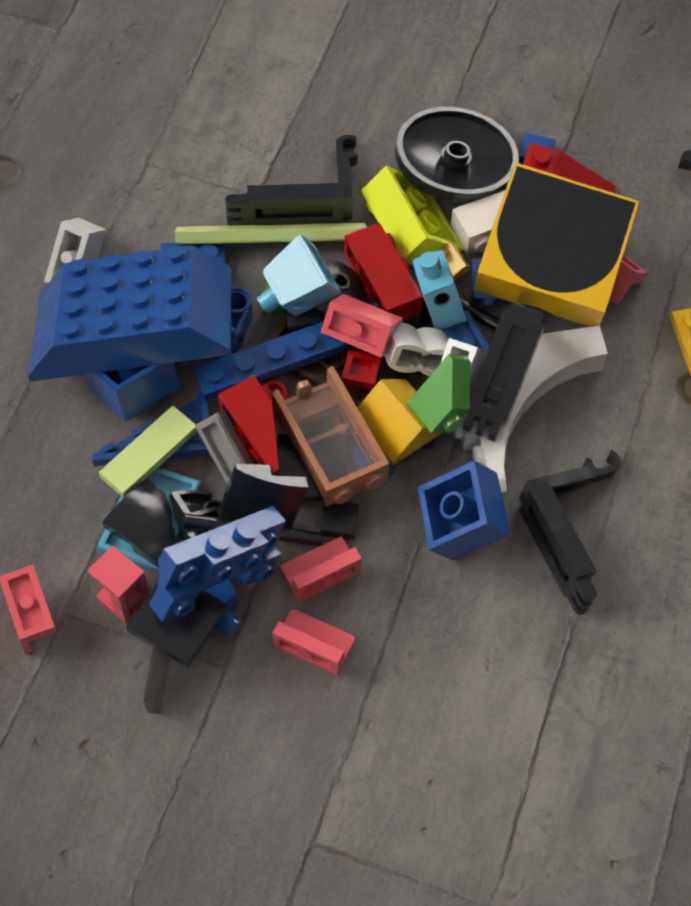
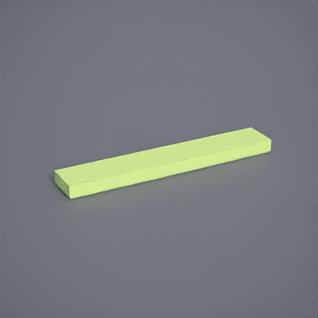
(264, 233)

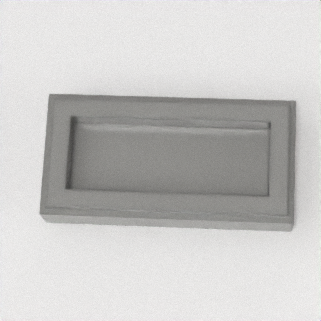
(223, 443)

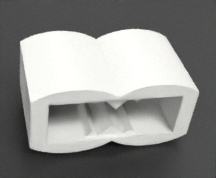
(415, 349)

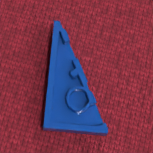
(195, 411)

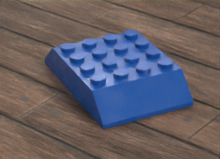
(132, 313)

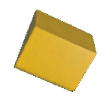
(393, 421)

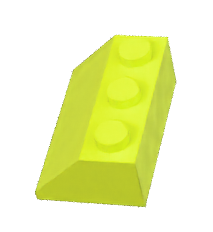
(408, 215)

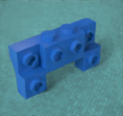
(233, 550)

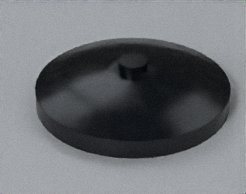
(455, 154)

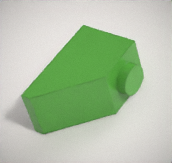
(444, 395)

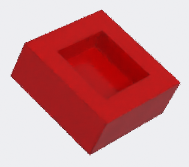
(361, 370)

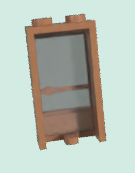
(332, 439)

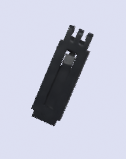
(298, 202)
(506, 366)
(555, 533)

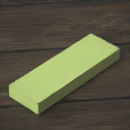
(148, 451)

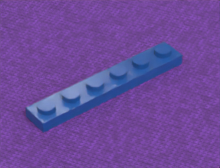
(267, 359)

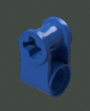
(240, 318)

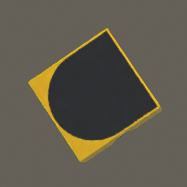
(556, 245)

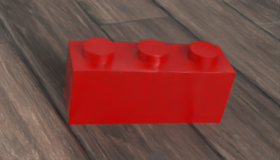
(383, 272)

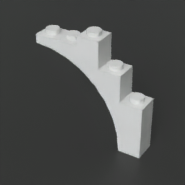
(556, 360)

